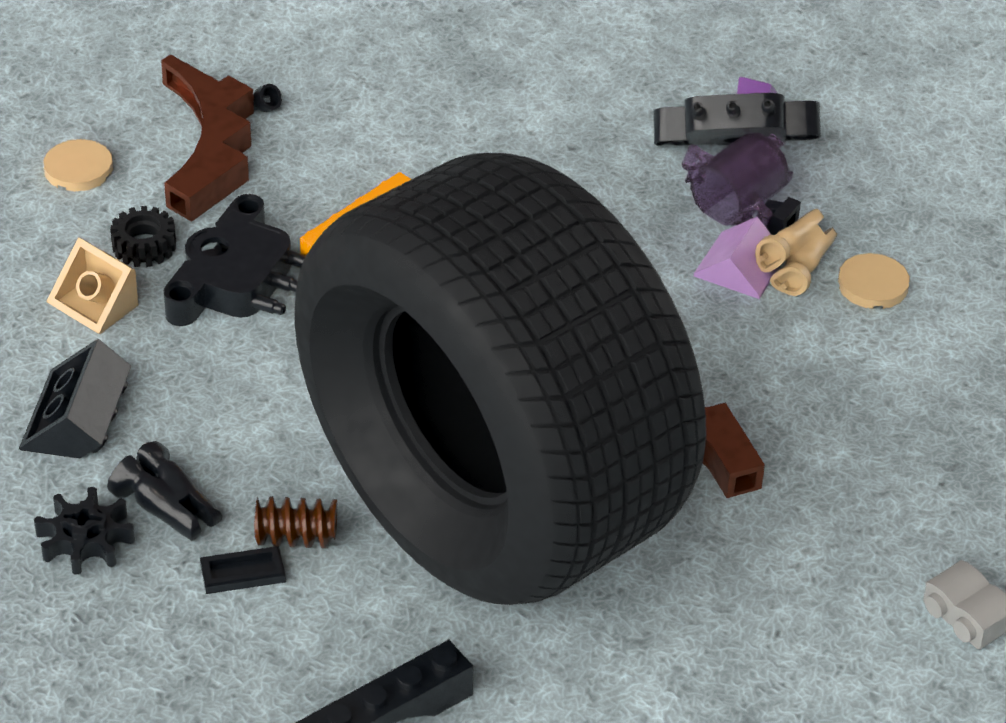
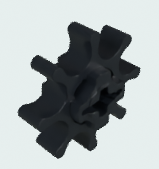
(84, 530)

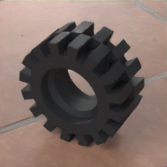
(147, 249)

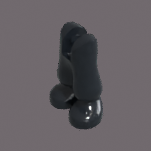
(163, 490)

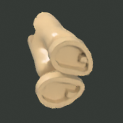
(802, 249)

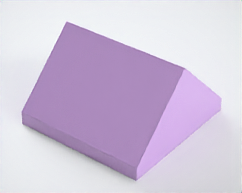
(733, 260)

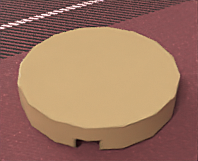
(78, 164)
(873, 280)

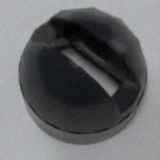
(267, 91)

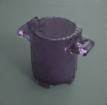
(738, 178)

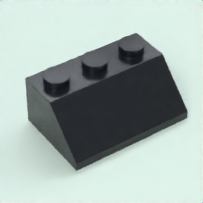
(77, 403)

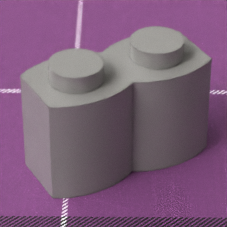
(968, 604)

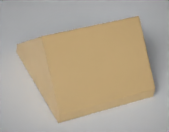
(94, 287)

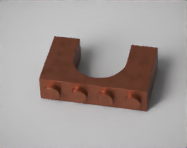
(730, 453)

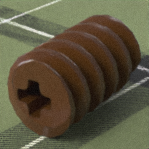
(295, 522)

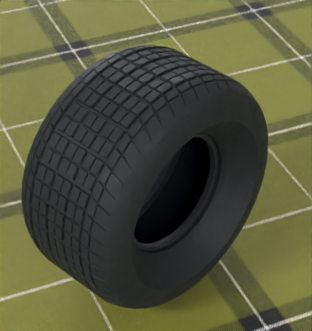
(500, 375)

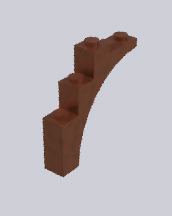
(218, 159)

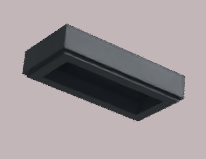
(242, 570)

